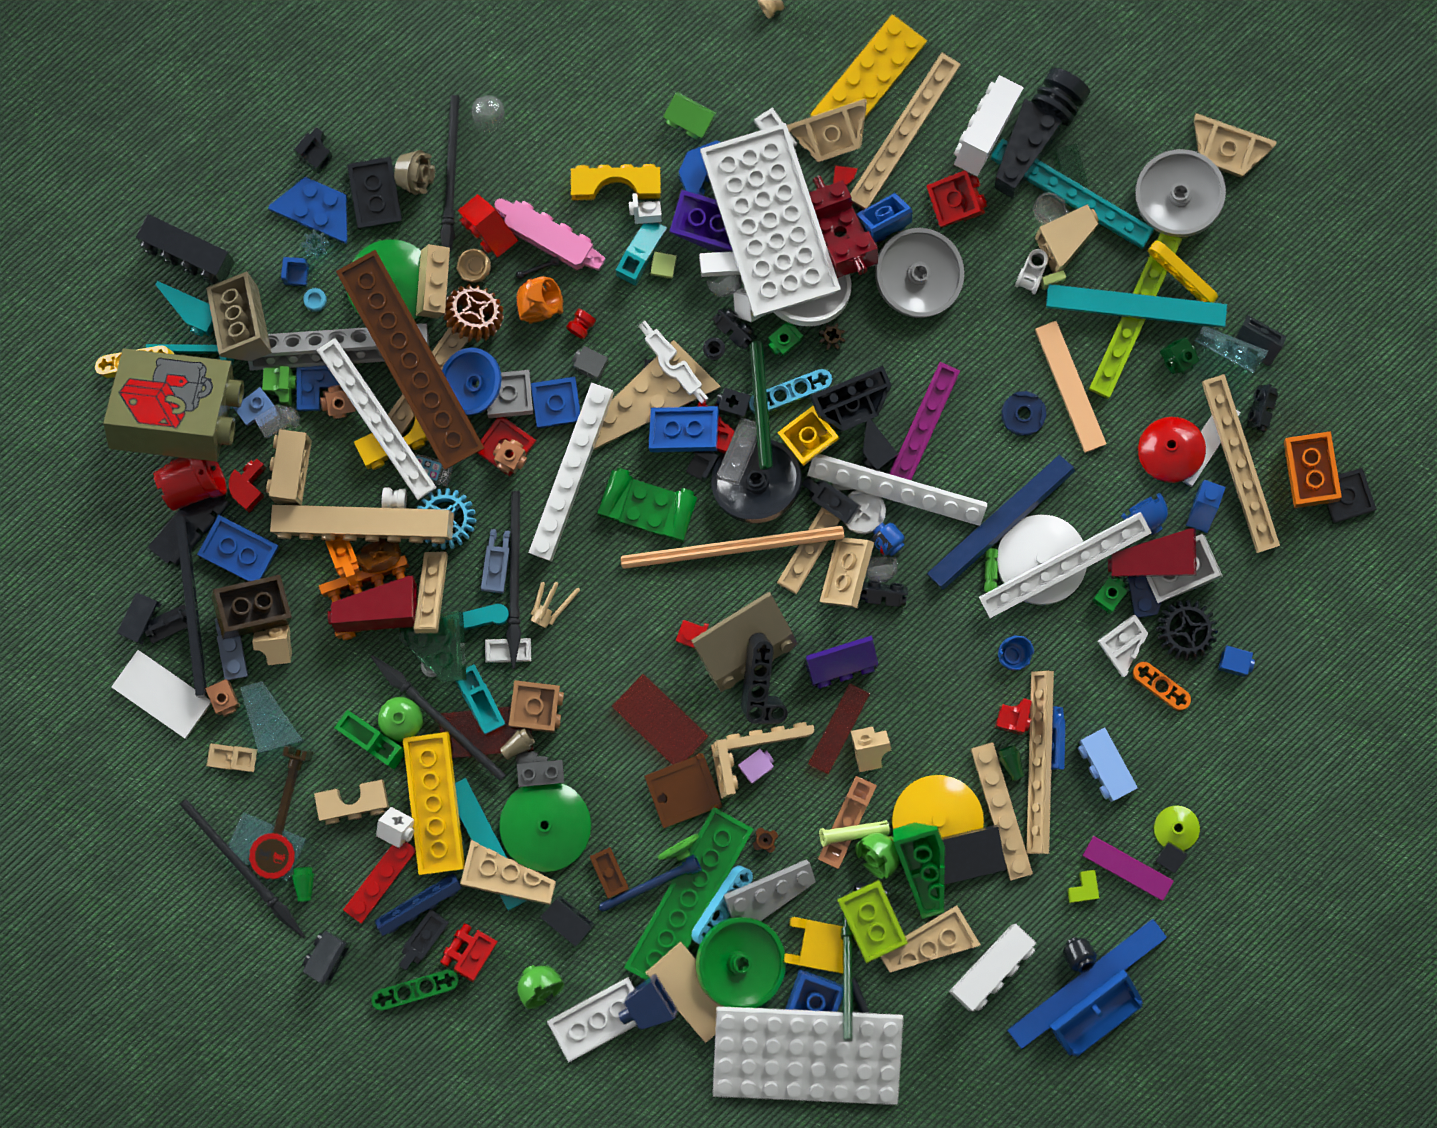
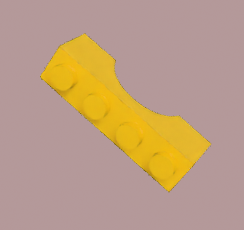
(588, 181)
(373, 453)

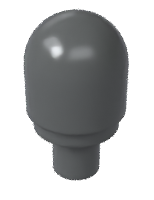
(530, 757)

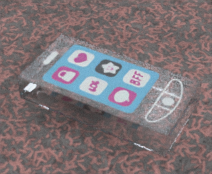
(435, 470)

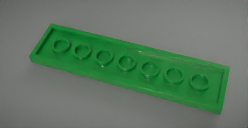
(689, 894)

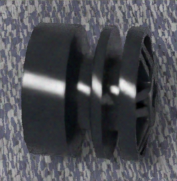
(1061, 94)

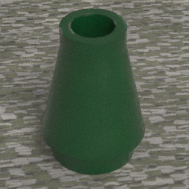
(1011, 761)

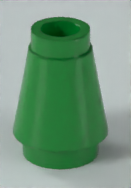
(303, 883)

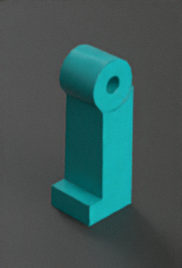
(486, 615)

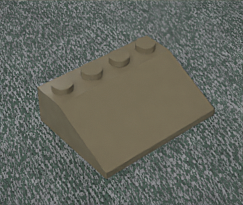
(725, 644)

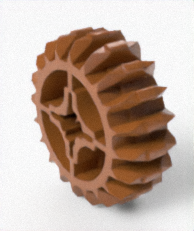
(475, 305)

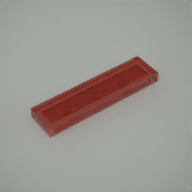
(838, 729)

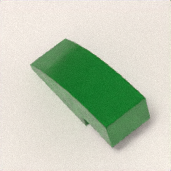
(370, 739)

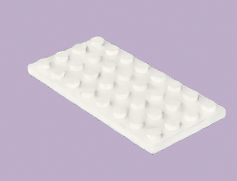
(770, 220)
(805, 1056)

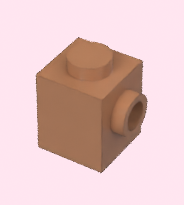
(223, 698)

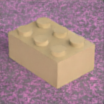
(289, 467)

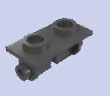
(540, 773)

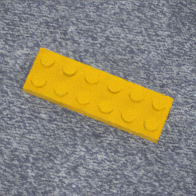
(875, 67)
(433, 803)

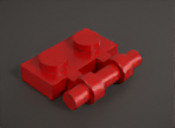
(475, 955)

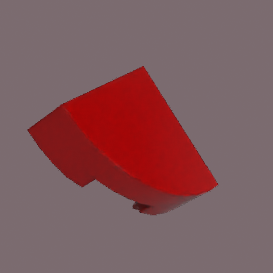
(844, 173)

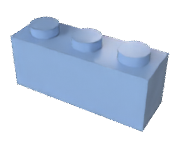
(1106, 765)

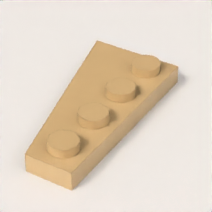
(500, 875)
(935, 939)

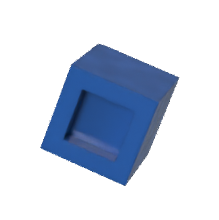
(295, 271)

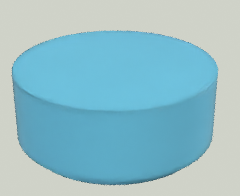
(315, 299)

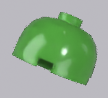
(400, 719)
(879, 854)
(538, 984)

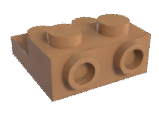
(535, 706)

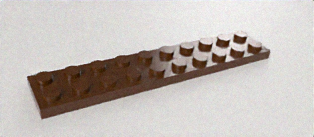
(410, 359)

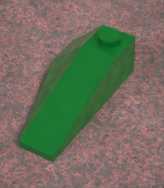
(923, 861)

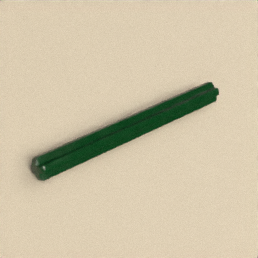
(761, 405)

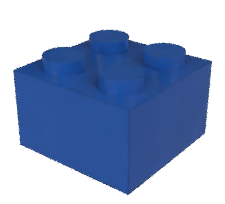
(814, 994)

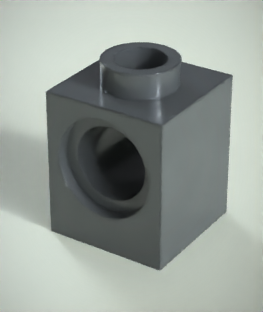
(590, 363)

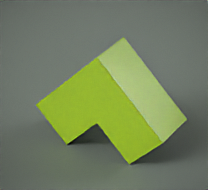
(1087, 890)

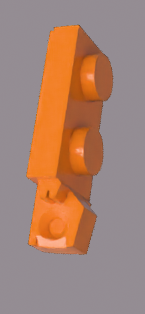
(343, 559)

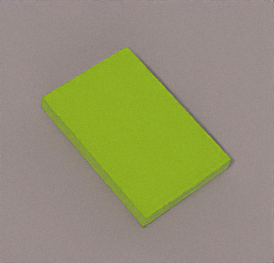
(872, 921)

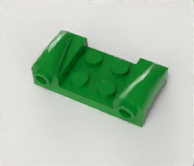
(647, 506)

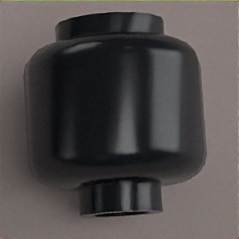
(1079, 954)

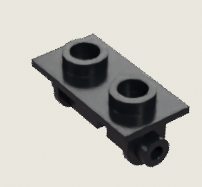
(729, 320)
(1264, 398)
(892, 592)
(167, 624)

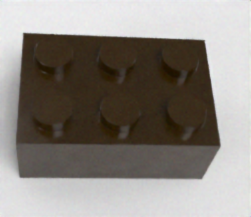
(251, 607)

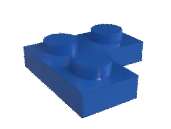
(309, 383)

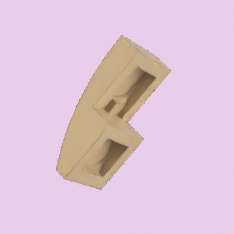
(231, 757)

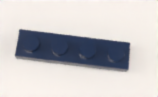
(414, 906)

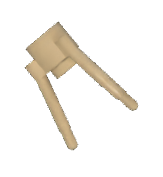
(541, 614)

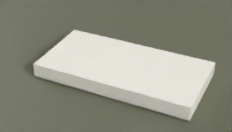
(161, 694)
(592, 1021)

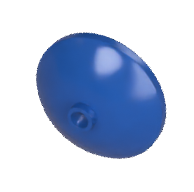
(463, 372)

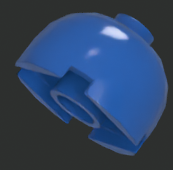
(1153, 511)

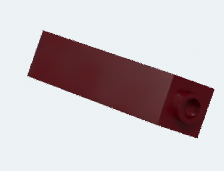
(1160, 557)
(377, 608)

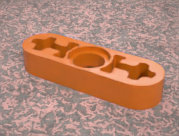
(1171, 701)

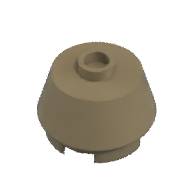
(414, 172)

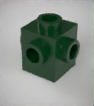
(1179, 356)

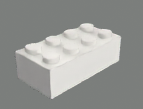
(987, 125)
(992, 967)

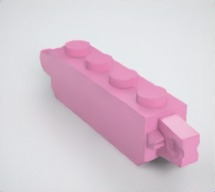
(548, 235)

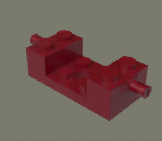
(835, 214)

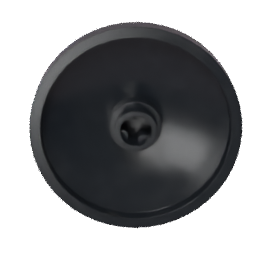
(761, 493)

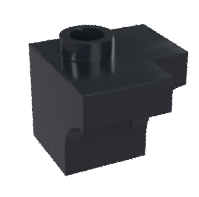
(312, 152)

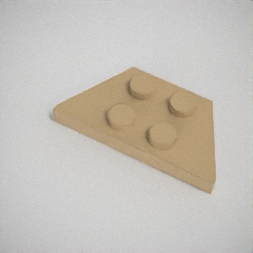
(832, 131)
(1230, 147)

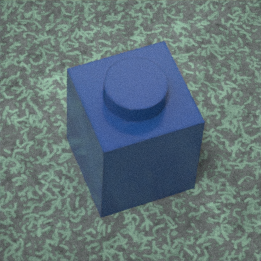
(1236, 661)

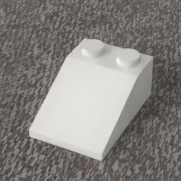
(1206, 571)

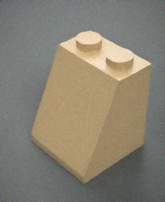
(1066, 236)

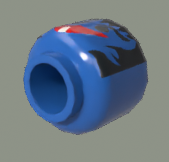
(888, 539)

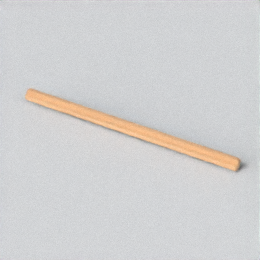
(732, 547)

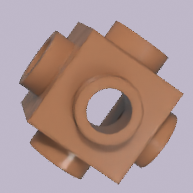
(336, 410)
(511, 464)

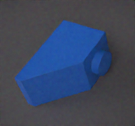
(1205, 506)

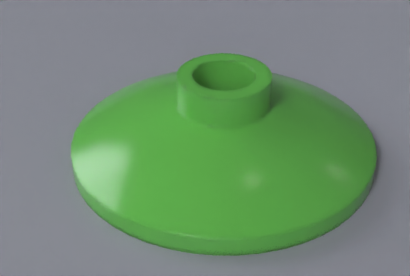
(679, 850)

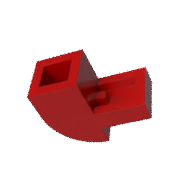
(242, 488)

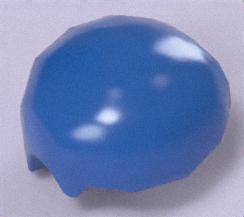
(1015, 652)

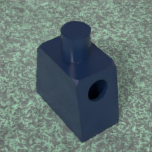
(648, 1004)

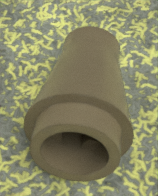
(518, 743)

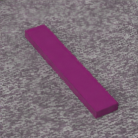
(925, 421)

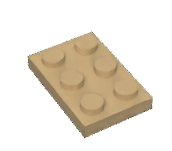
(846, 572)

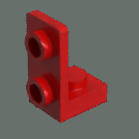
(689, 631)

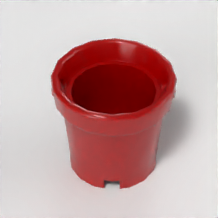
(189, 481)

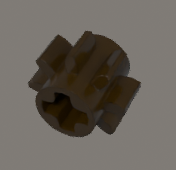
(829, 330)

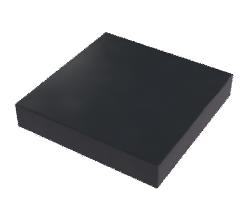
(1355, 498)

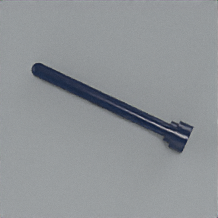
(689, 866)

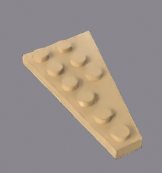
(650, 390)

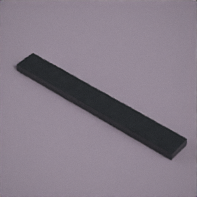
(191, 606)

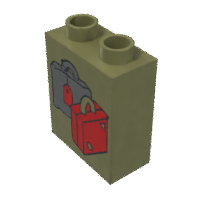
(172, 405)

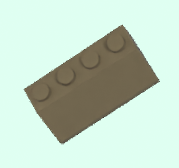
(238, 318)

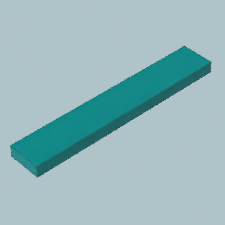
(479, 828)

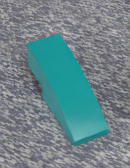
(480, 701)

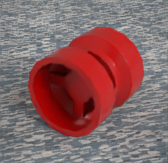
(580, 324)

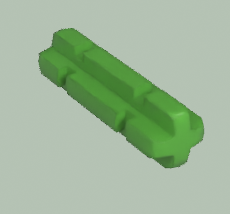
(991, 569)

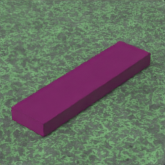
(1127, 868)

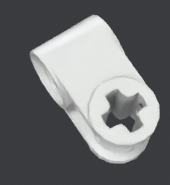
(1031, 274)

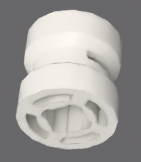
(394, 499)

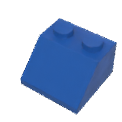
(885, 217)

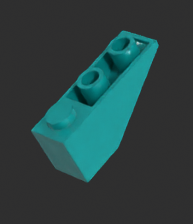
(640, 252)

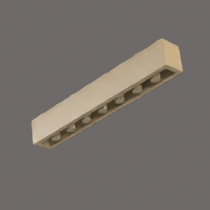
(362, 523)

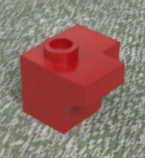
(1014, 718)

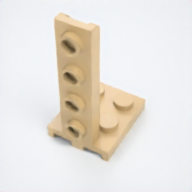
(724, 761)

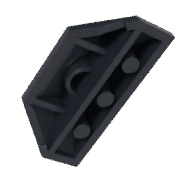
(853, 399)

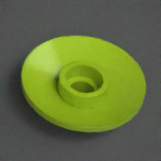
(1165, 824)

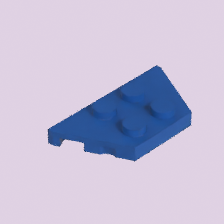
(315, 208)

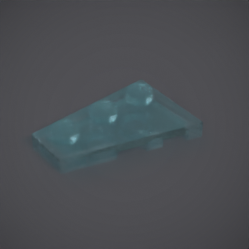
(1235, 350)
(267, 720)

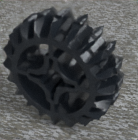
(1184, 620)

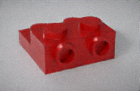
(956, 198)

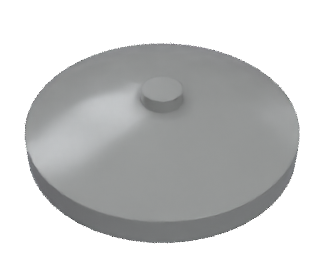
(1180, 193)
(919, 272)

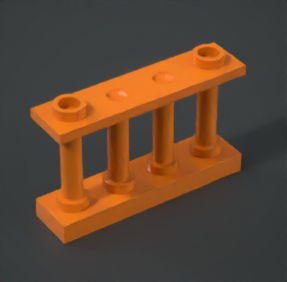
(333, 588)

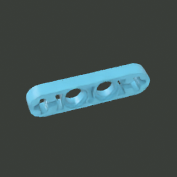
(792, 395)
(719, 902)

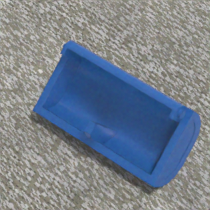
(1097, 1014)

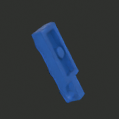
(1058, 739)

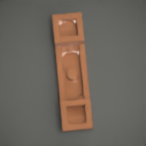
(849, 815)

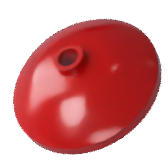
(1174, 463)

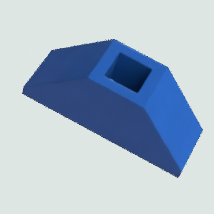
(693, 171)

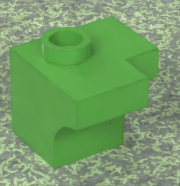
(279, 383)

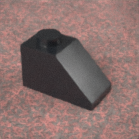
(876, 448)

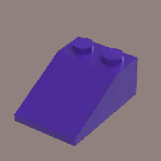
(700, 222)

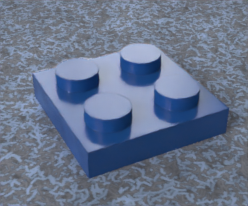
(555, 402)

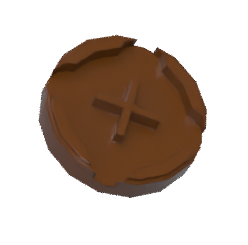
(378, 556)

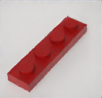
(379, 881)

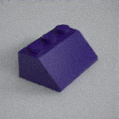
(841, 662)

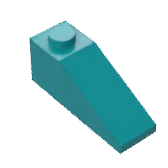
(192, 310)

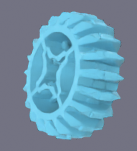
(458, 503)

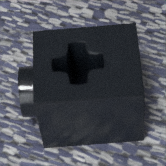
(739, 410)

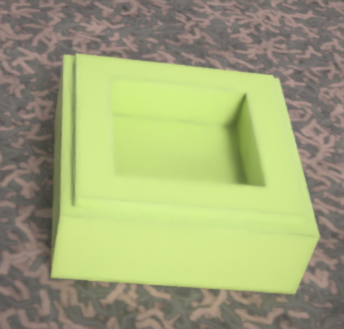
(663, 265)
(1053, 279)

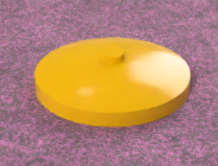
(939, 803)

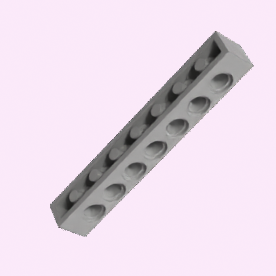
(300, 348)

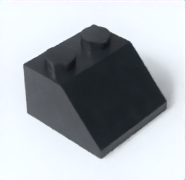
(326, 957)

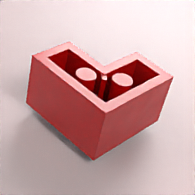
(488, 225)

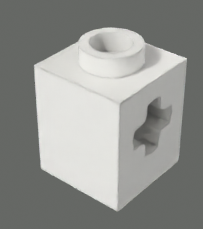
(395, 827)

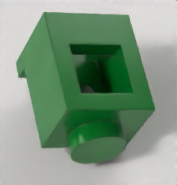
(784, 348)
(1107, 602)

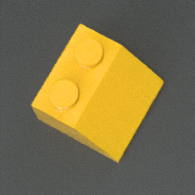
(807, 436)

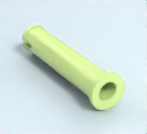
(852, 832)

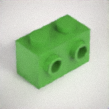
(689, 115)

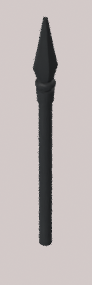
(447, 232)
(514, 633)
(398, 680)
(279, 909)

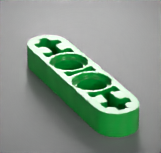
(414, 986)

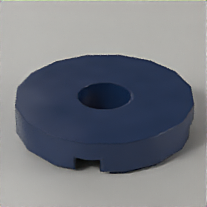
(1020, 426)

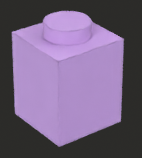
(756, 765)

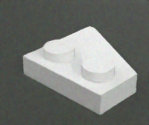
(1124, 643)

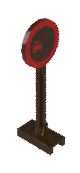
(273, 853)

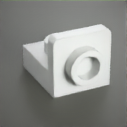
(645, 211)

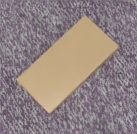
(680, 980)

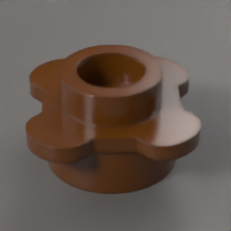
(760, 844)

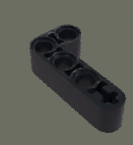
(761, 678)

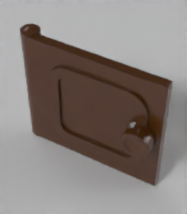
(687, 789)

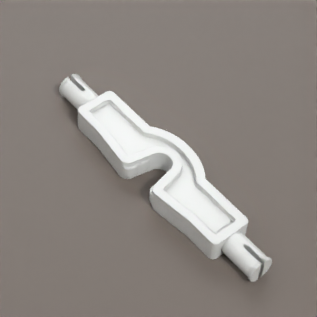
(665, 353)

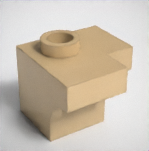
(274, 644)
(869, 747)

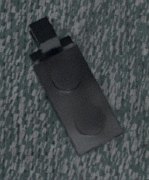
(832, 499)
(423, 939)

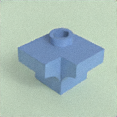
(253, 406)

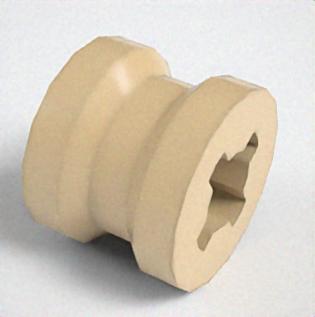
(769, 7)

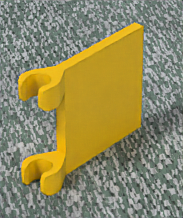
(820, 947)

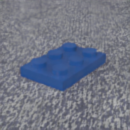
(683, 429)
(237, 550)

